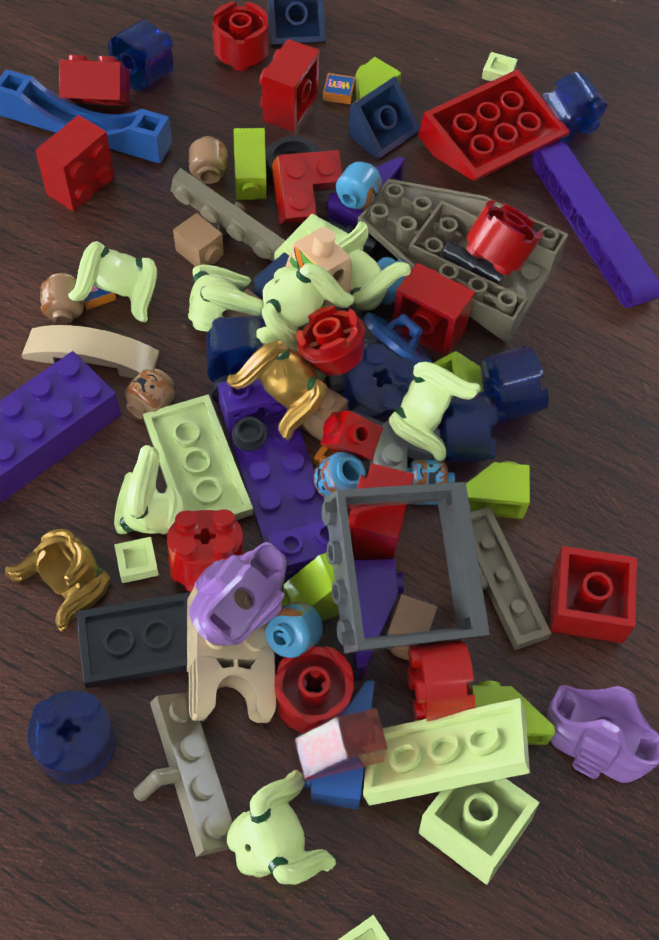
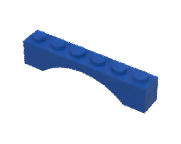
(134, 133)

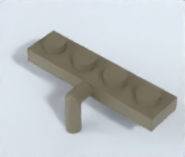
(229, 217)
(506, 583)
(191, 772)

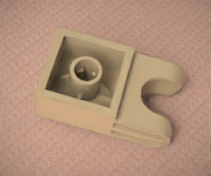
(243, 666)

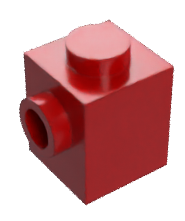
(351, 433)

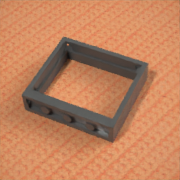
(460, 557)

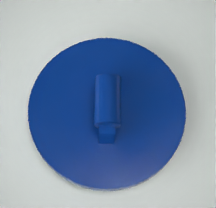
(396, 339)

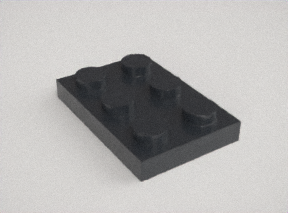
(133, 640)

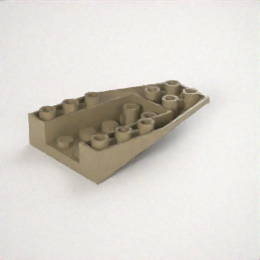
(420, 220)

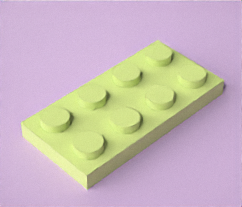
(197, 457)
(450, 752)

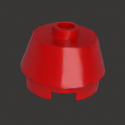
(332, 340)

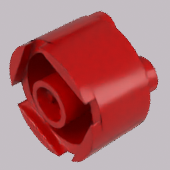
(240, 35)
(503, 237)
(199, 540)
(316, 669)
(440, 679)

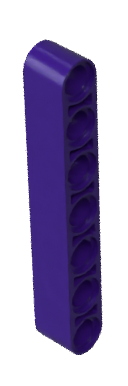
(596, 225)

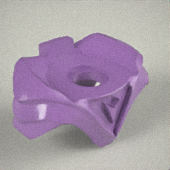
(214, 607)
(603, 732)

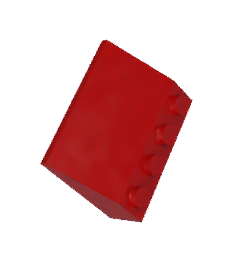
(490, 126)

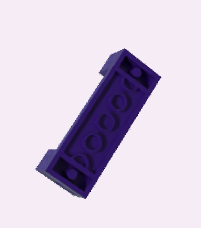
(277, 478)

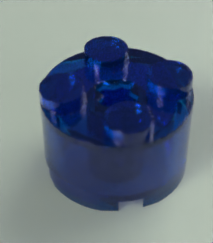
(144, 52)
(576, 104)
(231, 344)
(360, 382)
(515, 383)
(468, 429)
(55, 721)

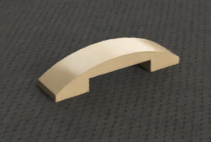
(92, 346)

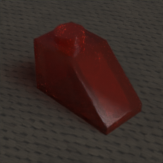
(342, 745)

